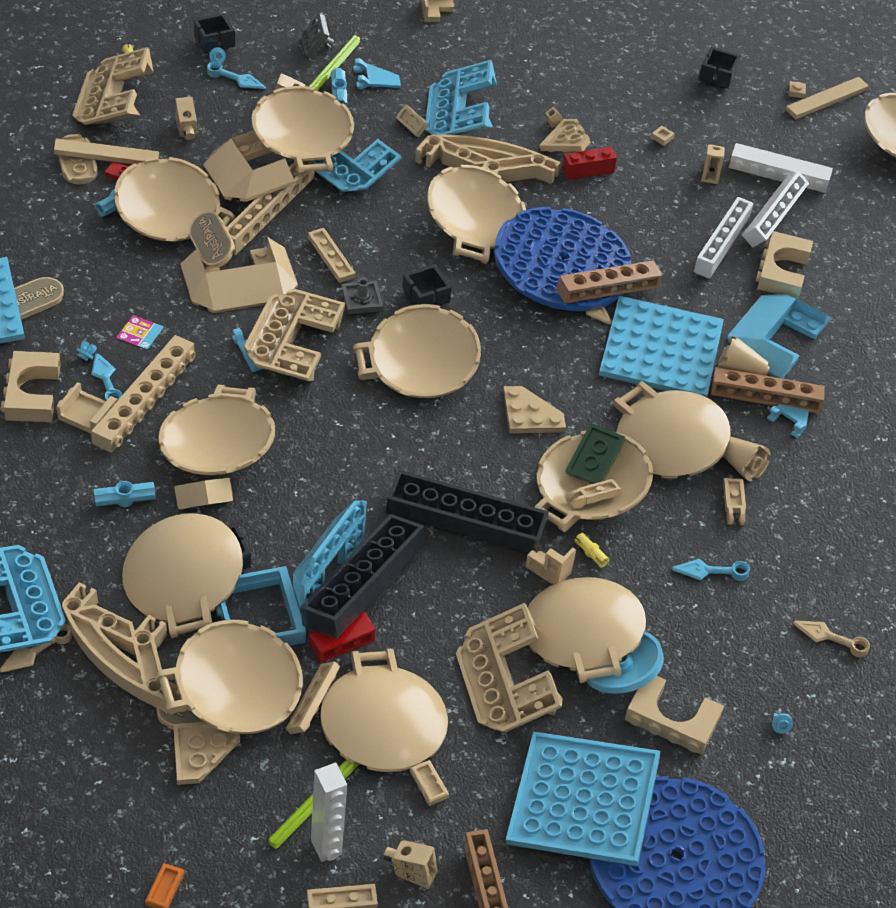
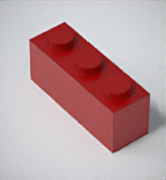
(589, 163)
(355, 636)

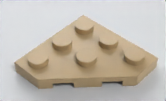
(566, 137)
(530, 413)
(200, 750)

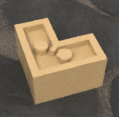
(432, 9)
(203, 493)
(551, 565)

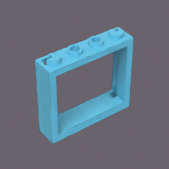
(267, 578)

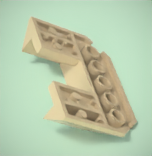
(101, 92)
(234, 175)
(239, 286)
(278, 326)
(488, 678)

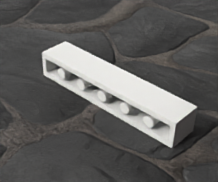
(779, 166)
(775, 209)
(723, 237)
(328, 812)

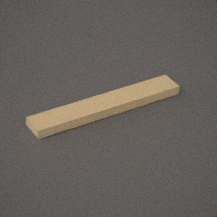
(827, 98)
(102, 151)

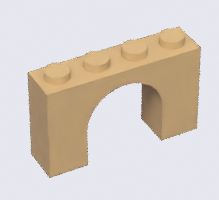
(772, 277)
(25, 367)
(690, 734)

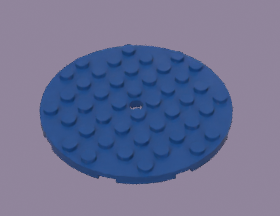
(532, 247)
(718, 847)

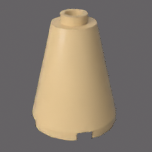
(742, 358)
(747, 457)

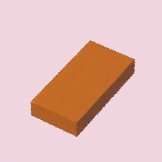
(165, 886)

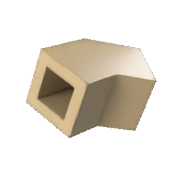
(554, 117)

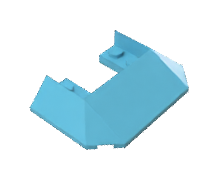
(447, 101)
(362, 171)
(764, 321)
(340, 538)
(32, 598)

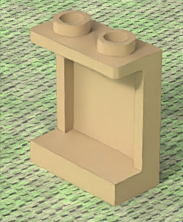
(83, 409)

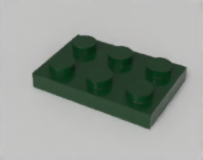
(595, 454)

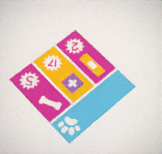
(140, 332)

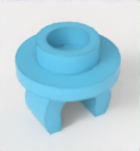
(217, 55)
(85, 353)
(782, 723)

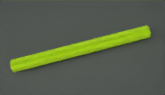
(335, 62)
(303, 812)

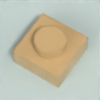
(797, 89)
(662, 135)

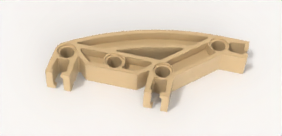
(500, 157)
(101, 633)

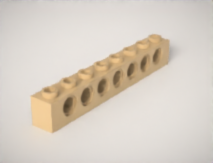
(265, 208)
(143, 394)

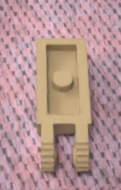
(593, 493)
(734, 499)

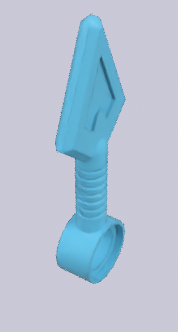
(243, 81)
(103, 370)
(698, 570)

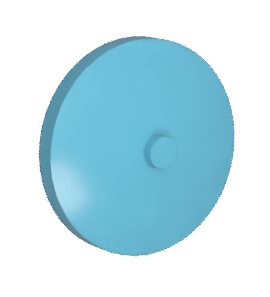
(636, 668)

